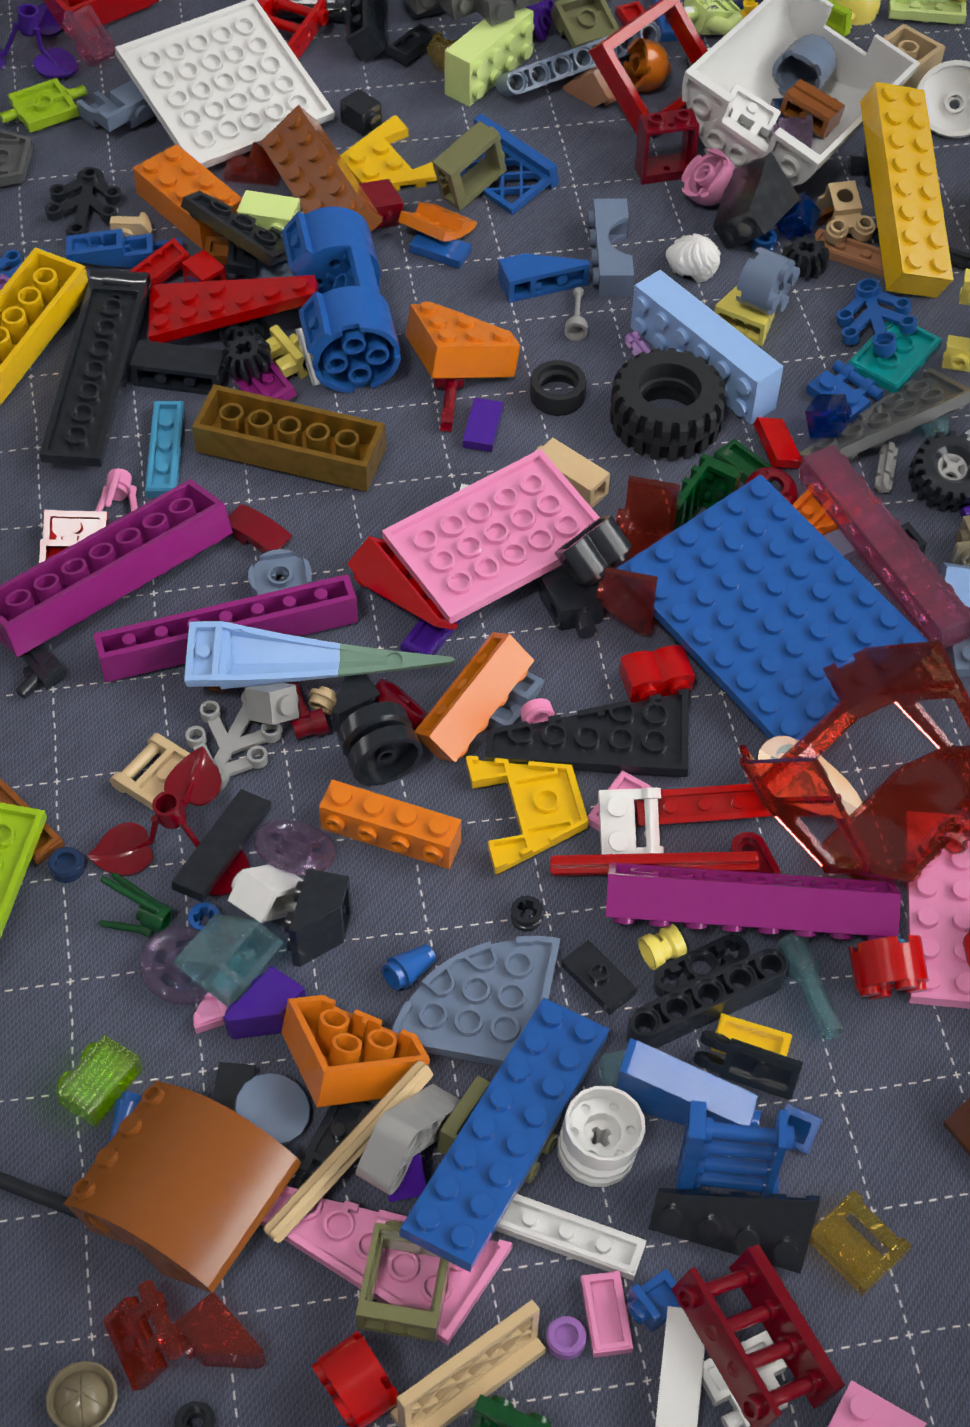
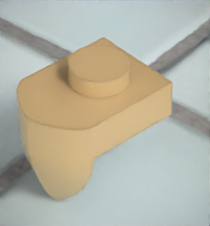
(132, 225)

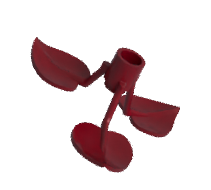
(127, 847)

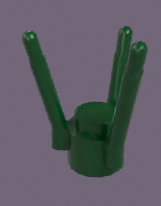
(151, 913)

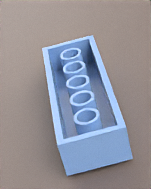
(676, 319)

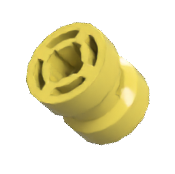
(662, 946)

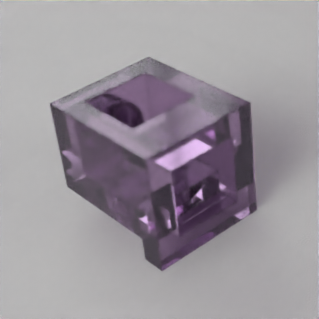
(797, 127)

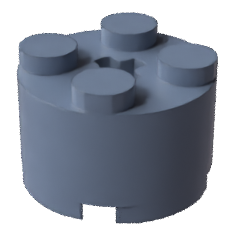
(767, 281)

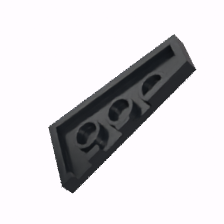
(239, 228)

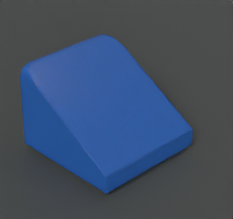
(805, 1127)

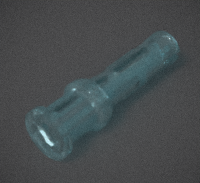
(806, 970)

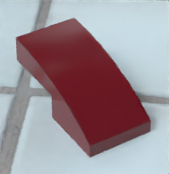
(258, 529)

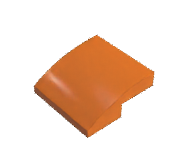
(437, 222)

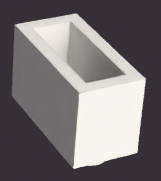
(264, 892)

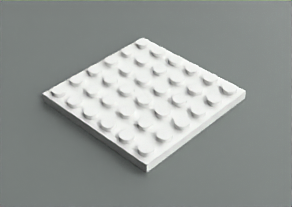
(221, 81)

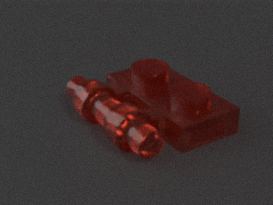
(134, 1340)

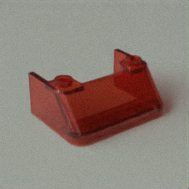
(644, 521)

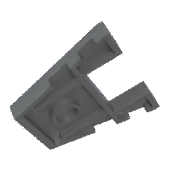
(14, 157)

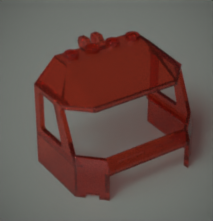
(915, 808)

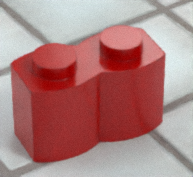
(656, 672)

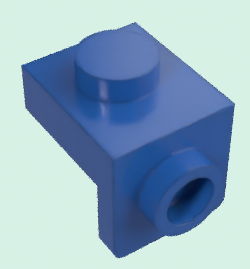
(650, 1301)

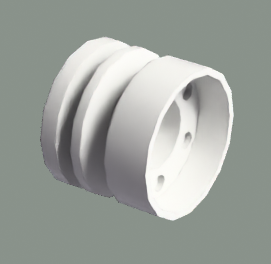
(600, 1117)

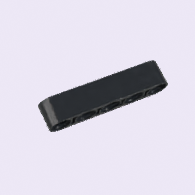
(714, 986)

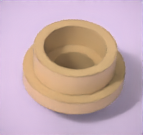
(323, 698)

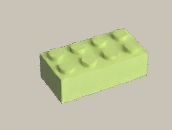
(485, 54)

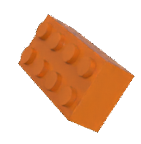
(169, 178)

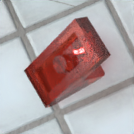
(253, 169)

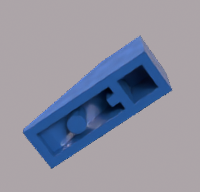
(539, 275)

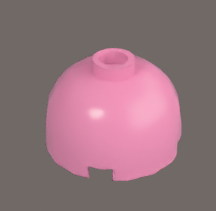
(707, 177)

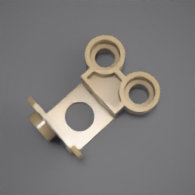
(846, 215)

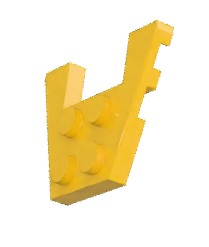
(377, 160)
(544, 803)

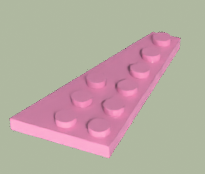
(341, 1237)

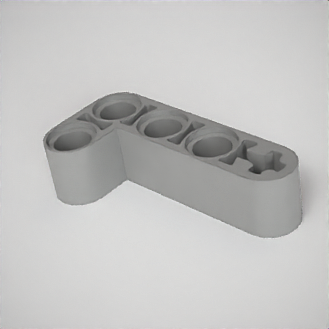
(403, 1134)

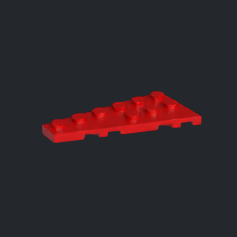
(198, 307)

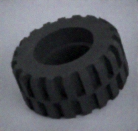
(672, 377)

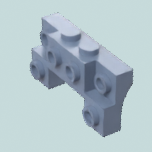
(124, 107)

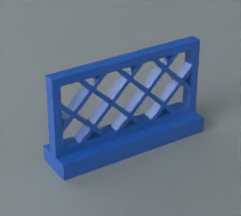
(531, 165)

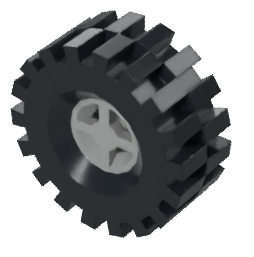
(933, 461)

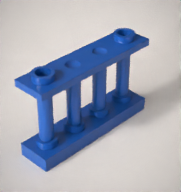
(699, 1169)

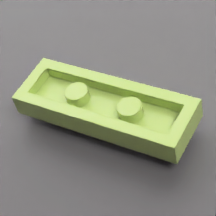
(928, 11)

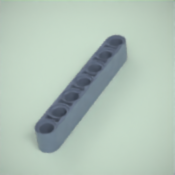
(567, 63)

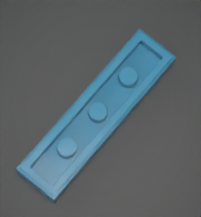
(164, 447)

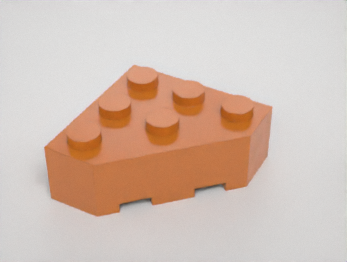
(459, 344)
(346, 1053)

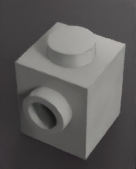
(272, 703)

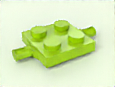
(43, 105)

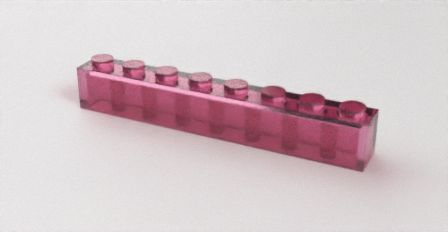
(886, 547)

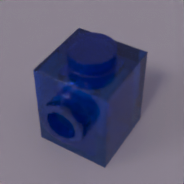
(800, 218)
(828, 415)

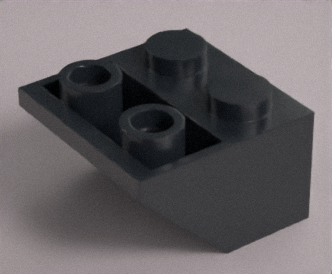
(319, 915)

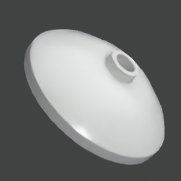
(943, 86)

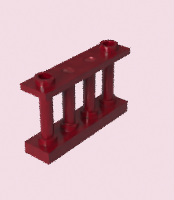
(783, 1322)

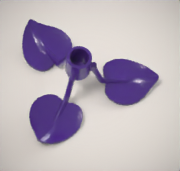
(40, 21)

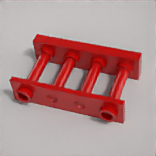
(304, 33)

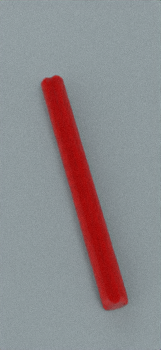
(599, 864)

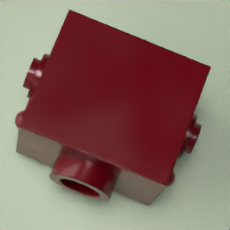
(385, 200)

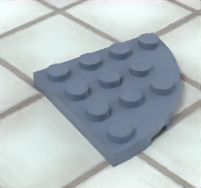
(481, 999)

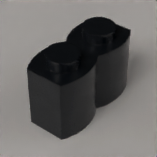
(593, 550)

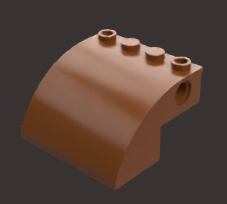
(183, 1184)

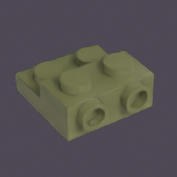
(583, 20)

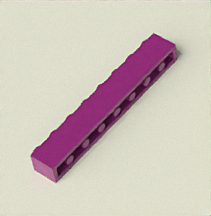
(164, 640)

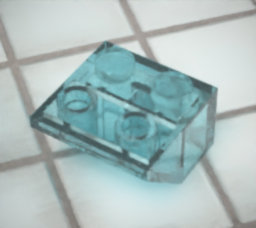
(228, 955)

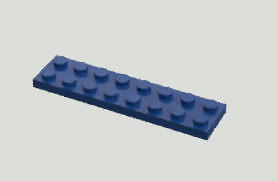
(504, 1135)

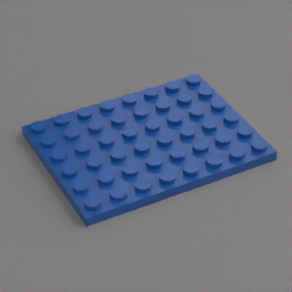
(767, 606)

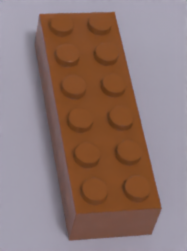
(315, 167)

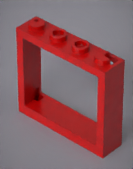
(616, 76)

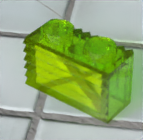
(98, 1080)

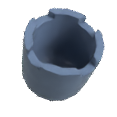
(806, 59)

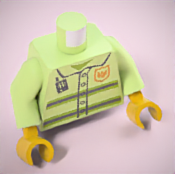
(716, 16)

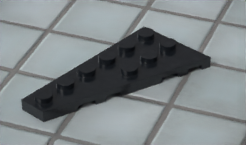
(614, 737)

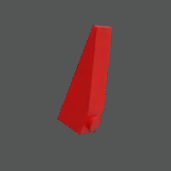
(385, 574)

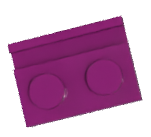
(272, 384)

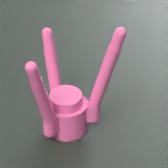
(117, 489)

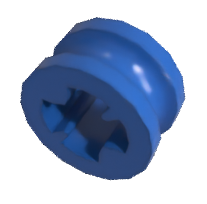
(766, 241)
(200, 910)

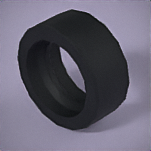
(557, 403)

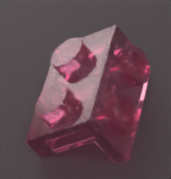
(89, 35)

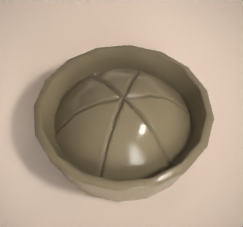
(81, 1395)

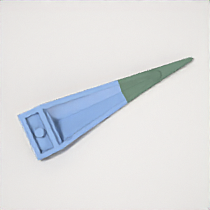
(249, 656)

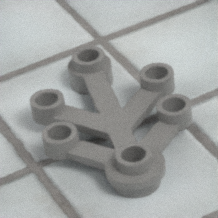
(233, 741)

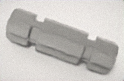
(886, 468)

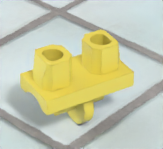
(290, 350)

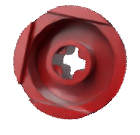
(888, 966)
(358, 1379)

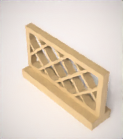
(472, 1372)

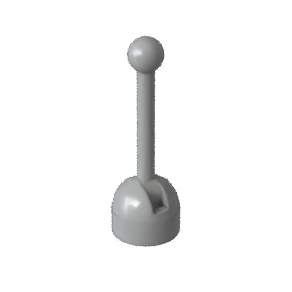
(573, 324)

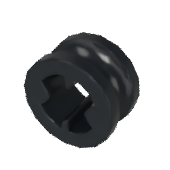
(530, 923)

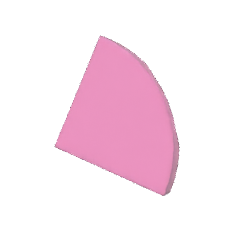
(209, 1014)

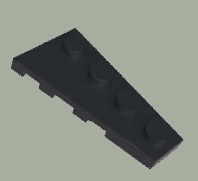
(738, 1222)

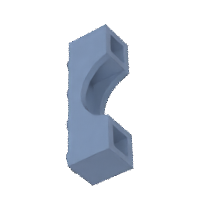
(613, 268)

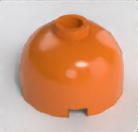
(647, 64)

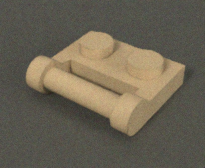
(154, 778)

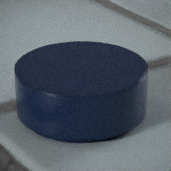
(66, 864)

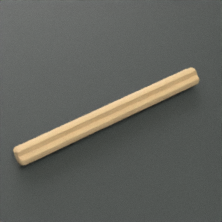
(343, 1156)

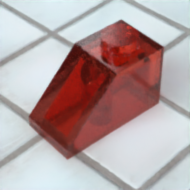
(218, 1337)

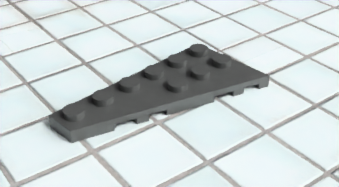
(899, 414)

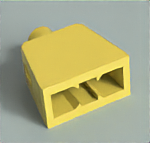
(745, 319)

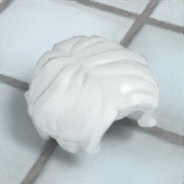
(694, 257)

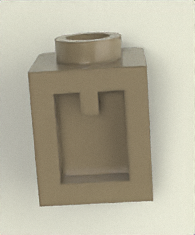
(961, 549)

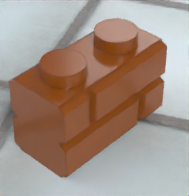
(807, 99)

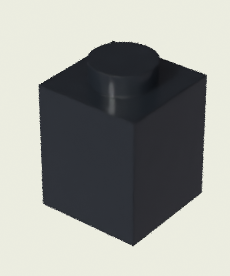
(361, 112)

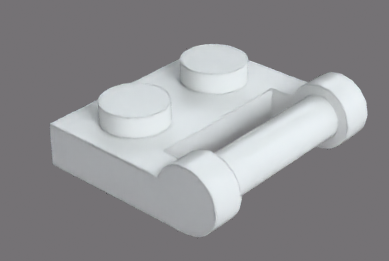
(618, 820)

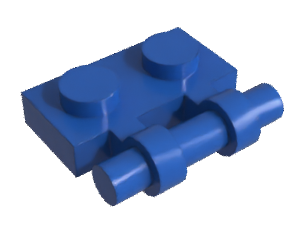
(857, 399)

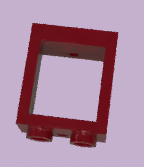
(653, 168)

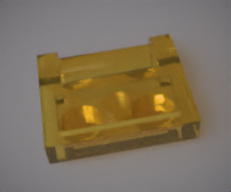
(850, 1250)

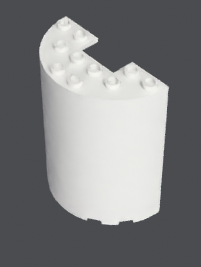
(747, 59)

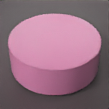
(536, 711)

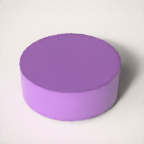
(566, 1338)

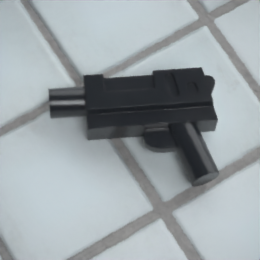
(41, 668)

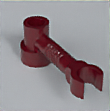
(450, 386)
(309, 721)

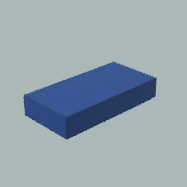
(446, 252)

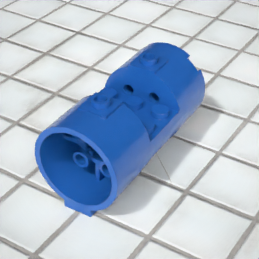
(348, 320)

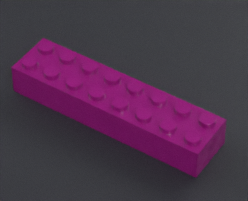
(109, 565)
(752, 900)

